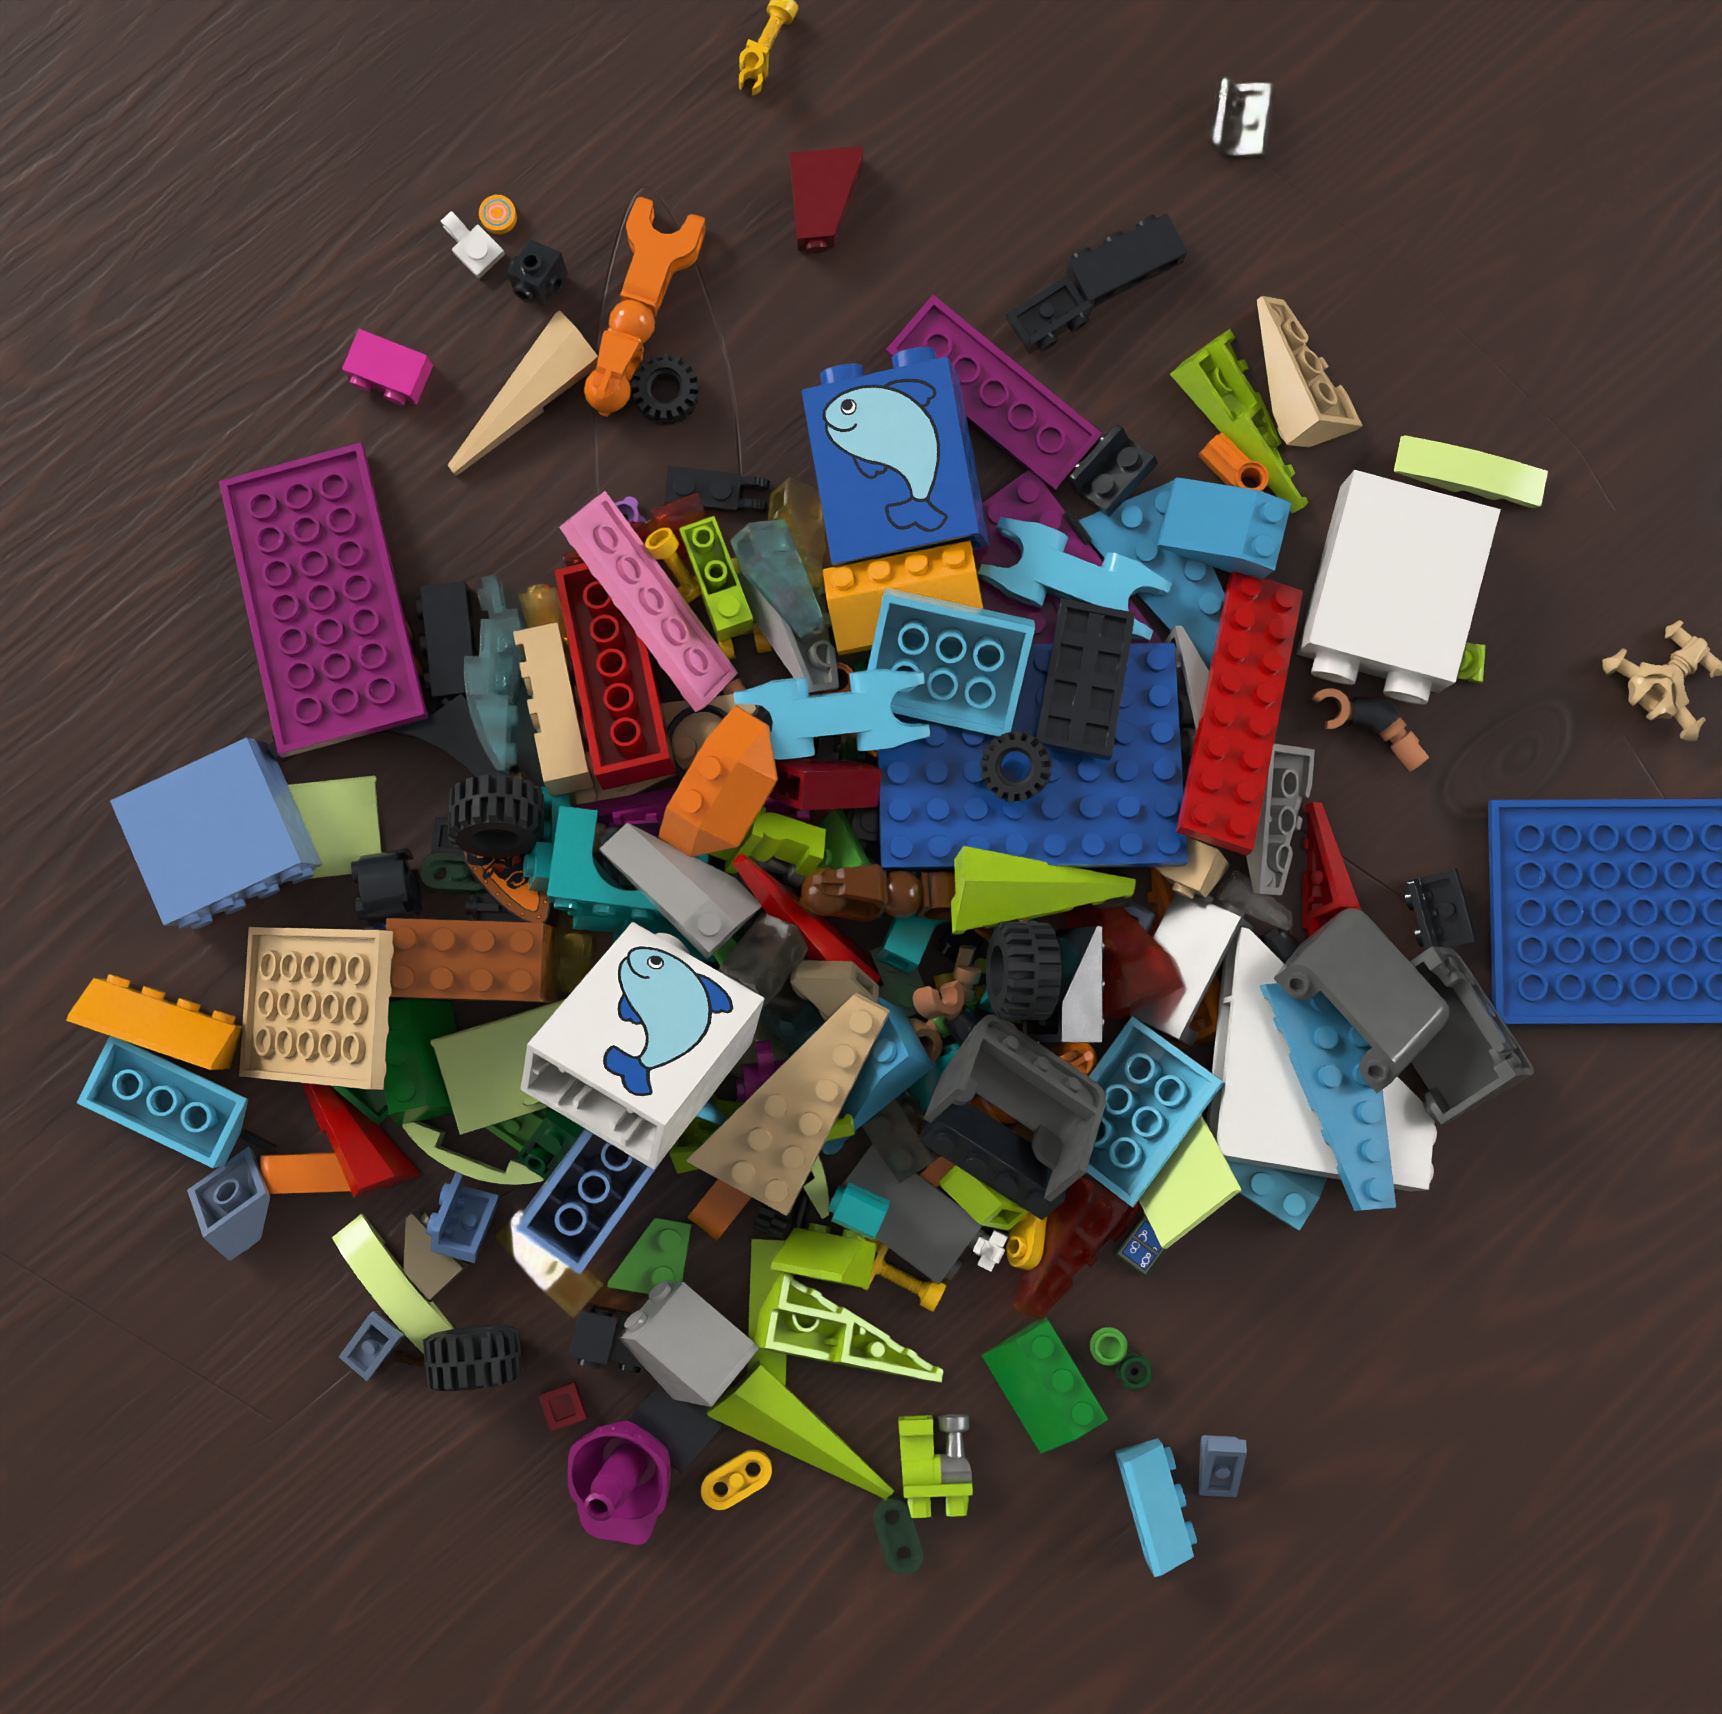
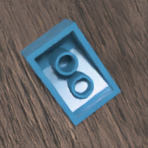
(1224, 526)
(890, 1068)

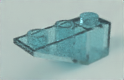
(775, 569)

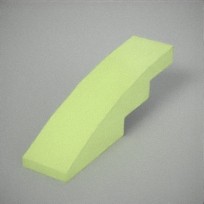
(1471, 471)

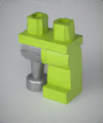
(780, 847)
(934, 1474)

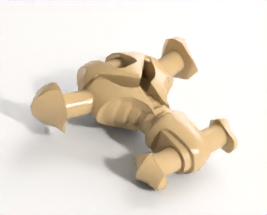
(1661, 687)

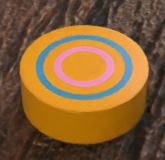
(498, 214)

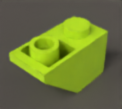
(981, 1201)

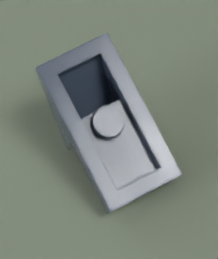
(371, 1344)
(1221, 1465)

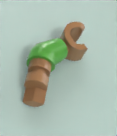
(968, 975)

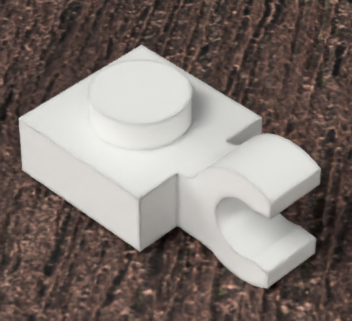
(474, 247)
(990, 1249)

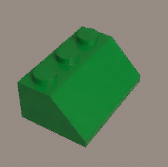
(413, 1074)
(1044, 1386)

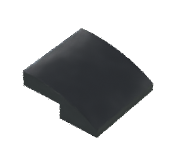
(677, 1424)

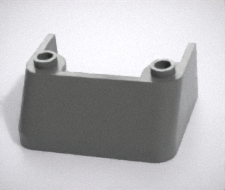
(1032, 1088)

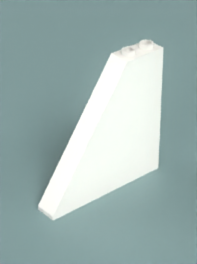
(1261, 1106)

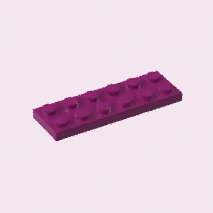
(1003, 396)

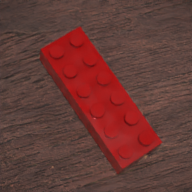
(614, 685)

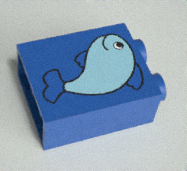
(894, 458)

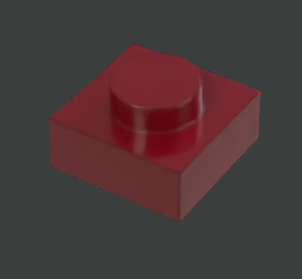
(563, 1406)

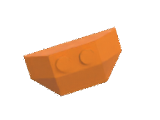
(722, 787)

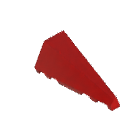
(1326, 881)
(822, 938)
(360, 1145)

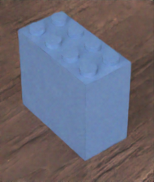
(216, 834)
(583, 1200)

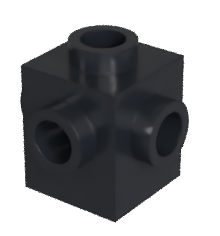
(537, 273)

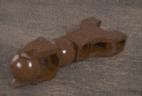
(867, 891)

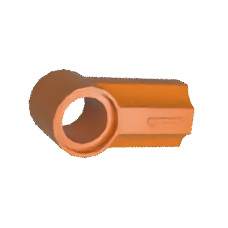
(1232, 464)

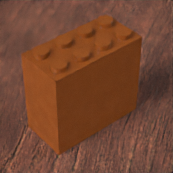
(472, 960)

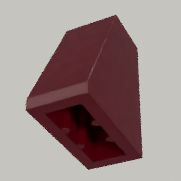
(822, 193)
(826, 784)

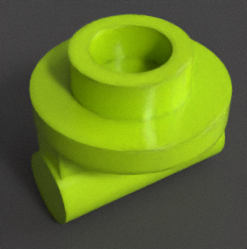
(1472, 663)

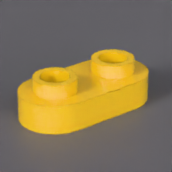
(1026, 1242)
(737, 1479)

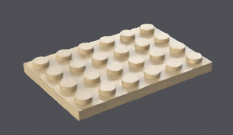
(317, 1006)

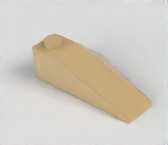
(1300, 392)
(1201, 873)

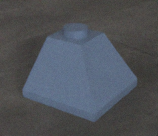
(232, 1205)

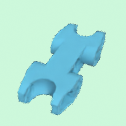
(1049, 570)
(861, 710)

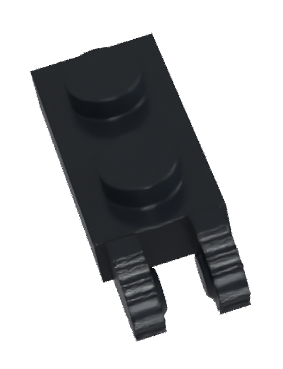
(716, 489)

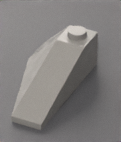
(804, 656)
(1191, 687)
(1286, 785)
(691, 894)

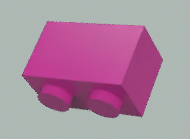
(387, 368)

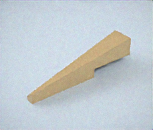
(549, 368)

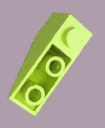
(717, 579)

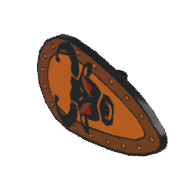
(508, 887)

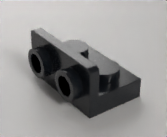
(1112, 471)

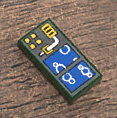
(1141, 1247)

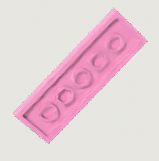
(649, 601)

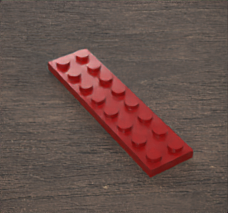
(1240, 713)

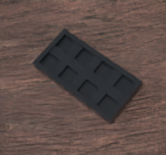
(1085, 679)

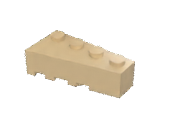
(555, 709)

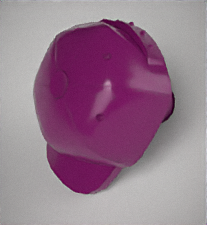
(619, 1481)

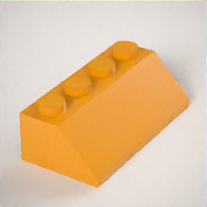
(858, 588)
(158, 1023)

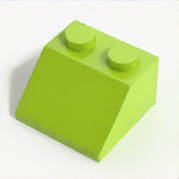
(827, 1256)

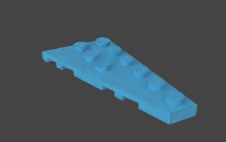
(1195, 591)
(1352, 1115)

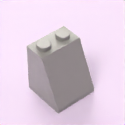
(686, 1344)

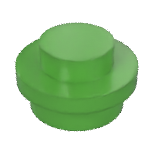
(1108, 1346)

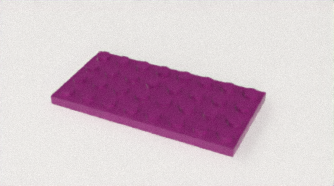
(322, 600)

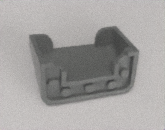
(1371, 989)
(1474, 1050)

